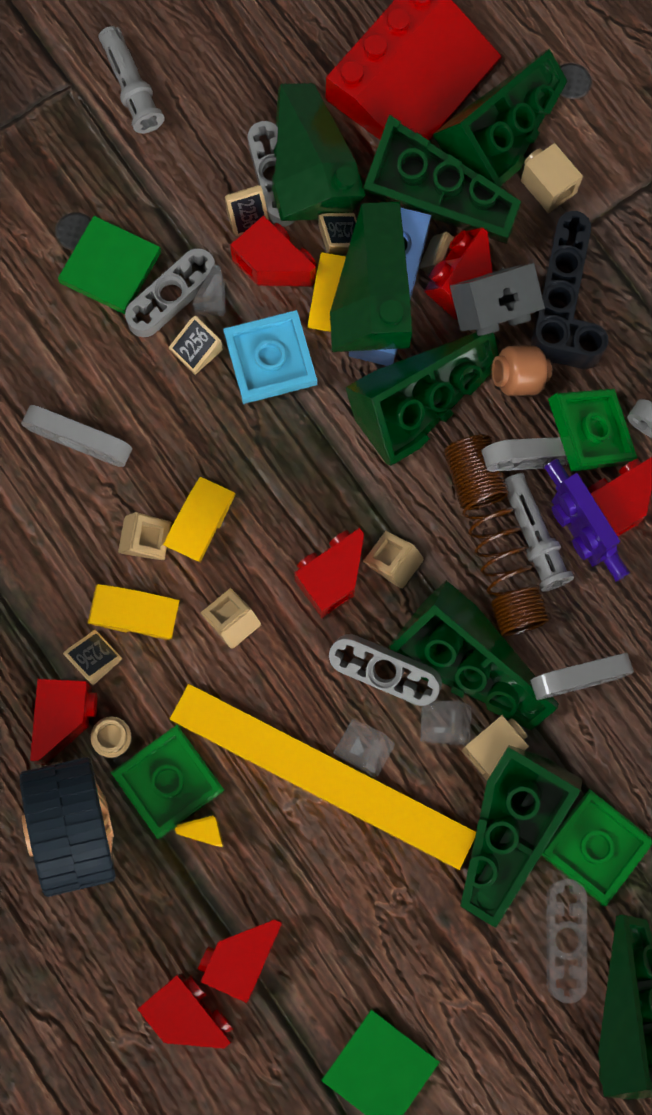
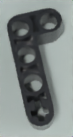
(566, 288)

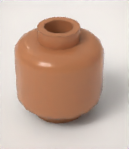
(521, 370)

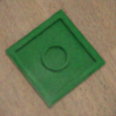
(109, 264)
(592, 429)
(167, 782)
(597, 847)
(380, 1068)

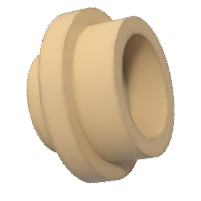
(111, 737)

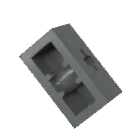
(497, 298)

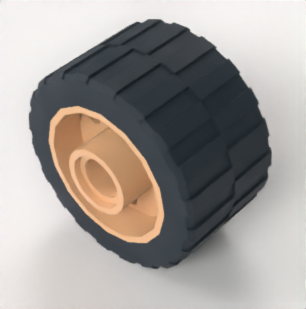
(67, 826)

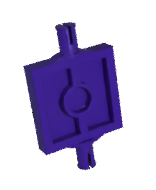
(585, 520)

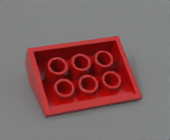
(412, 65)

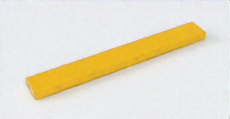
(324, 776)

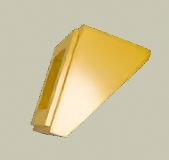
(202, 830)

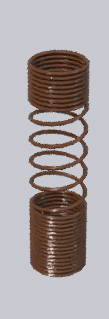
(477, 488)

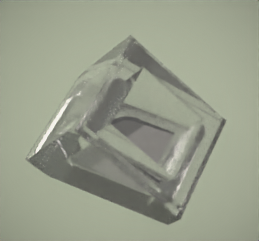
(211, 295)
(446, 722)
(364, 748)

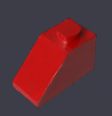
(60, 716)
(239, 960)

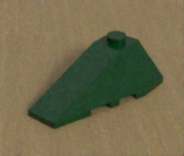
(503, 122)
(312, 159)
(373, 289)
(410, 397)
(471, 656)
(517, 819)
(627, 1013)

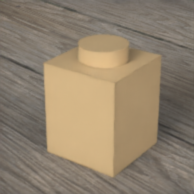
(550, 177)
(491, 743)

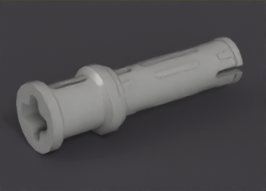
(135, 92)
(538, 551)

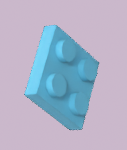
(270, 357)

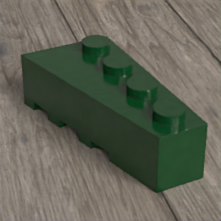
(437, 184)

